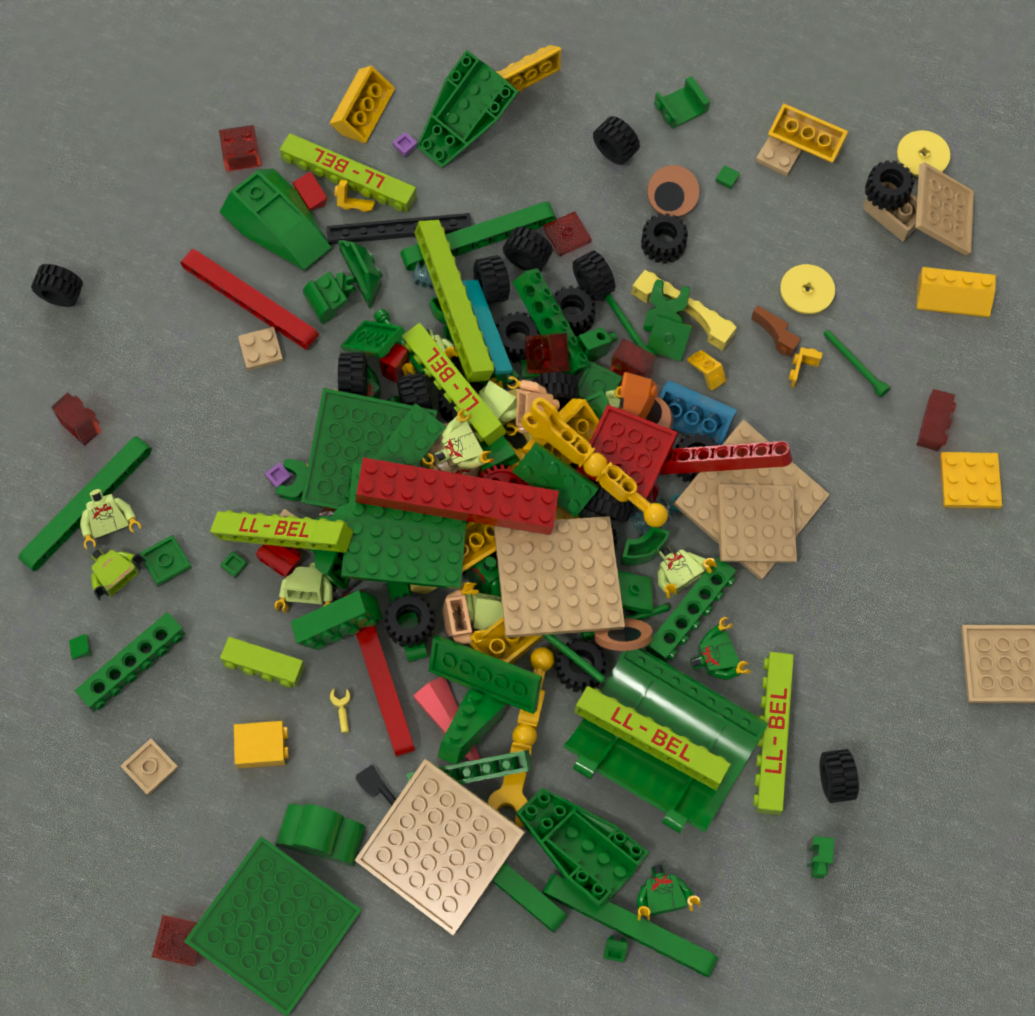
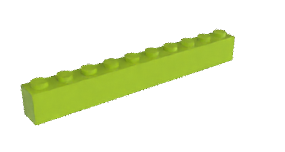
(454, 301)

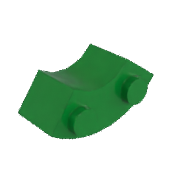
(645, 548)

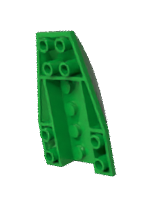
(465, 109)
(275, 218)
(583, 847)

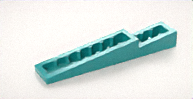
(487, 326)

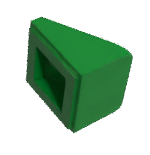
(80, 647)

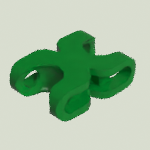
(665, 306)
(294, 491)

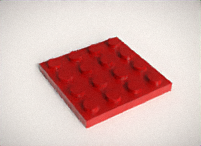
(633, 446)

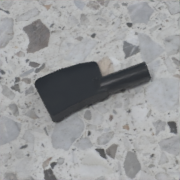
(373, 784)

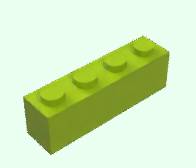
(262, 662)

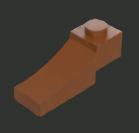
(777, 328)

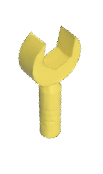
(342, 711)

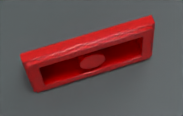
(310, 191)

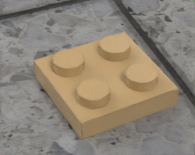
(778, 156)
(260, 348)
(149, 767)

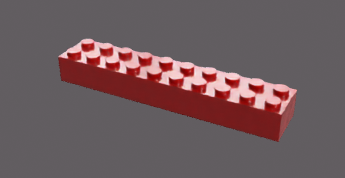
(457, 496)

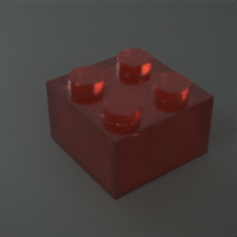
(240, 148)
(547, 353)
(632, 360)
(76, 418)
(170, 941)

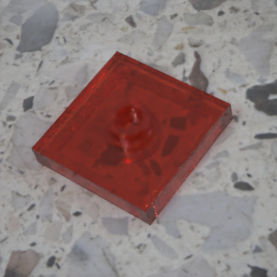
(567, 233)

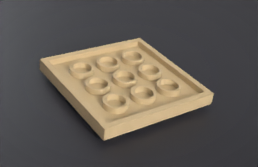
(944, 209)
(756, 523)
(999, 663)

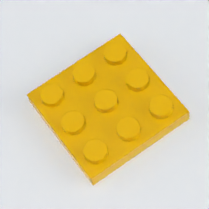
(970, 480)

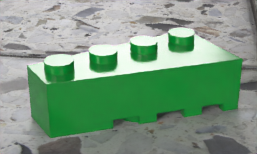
(471, 722)

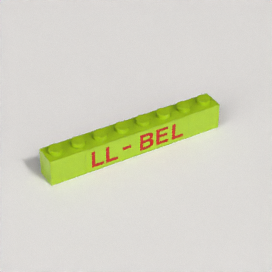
(338, 167)
(454, 384)
(282, 531)
(775, 737)
(652, 738)

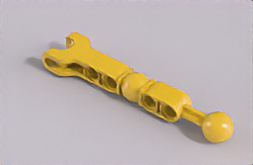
(554, 430)
(523, 737)

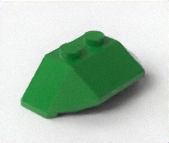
(362, 269)

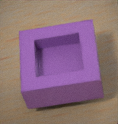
(405, 144)
(278, 475)

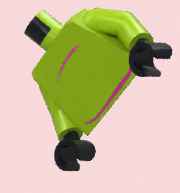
(113, 571)

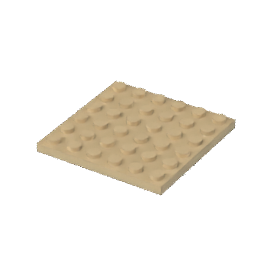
(700, 496)
(559, 579)
(439, 846)

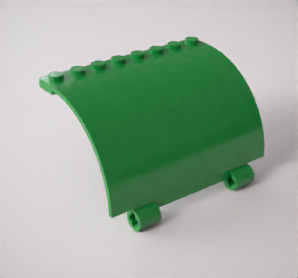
(686, 709)

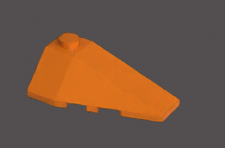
(638, 394)

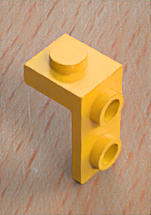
(349, 203)
(806, 356)
(711, 369)

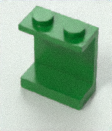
(682, 104)

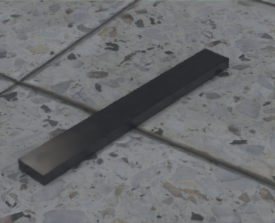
(392, 228)

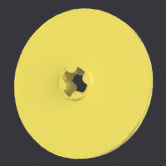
(932, 145)
(794, 286)

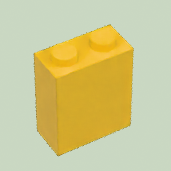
(260, 744)

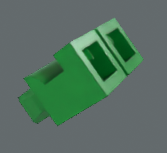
(822, 855)

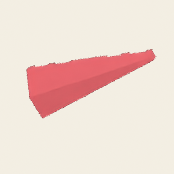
(441, 707)

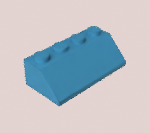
(697, 412)

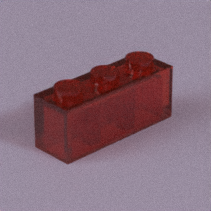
(936, 420)

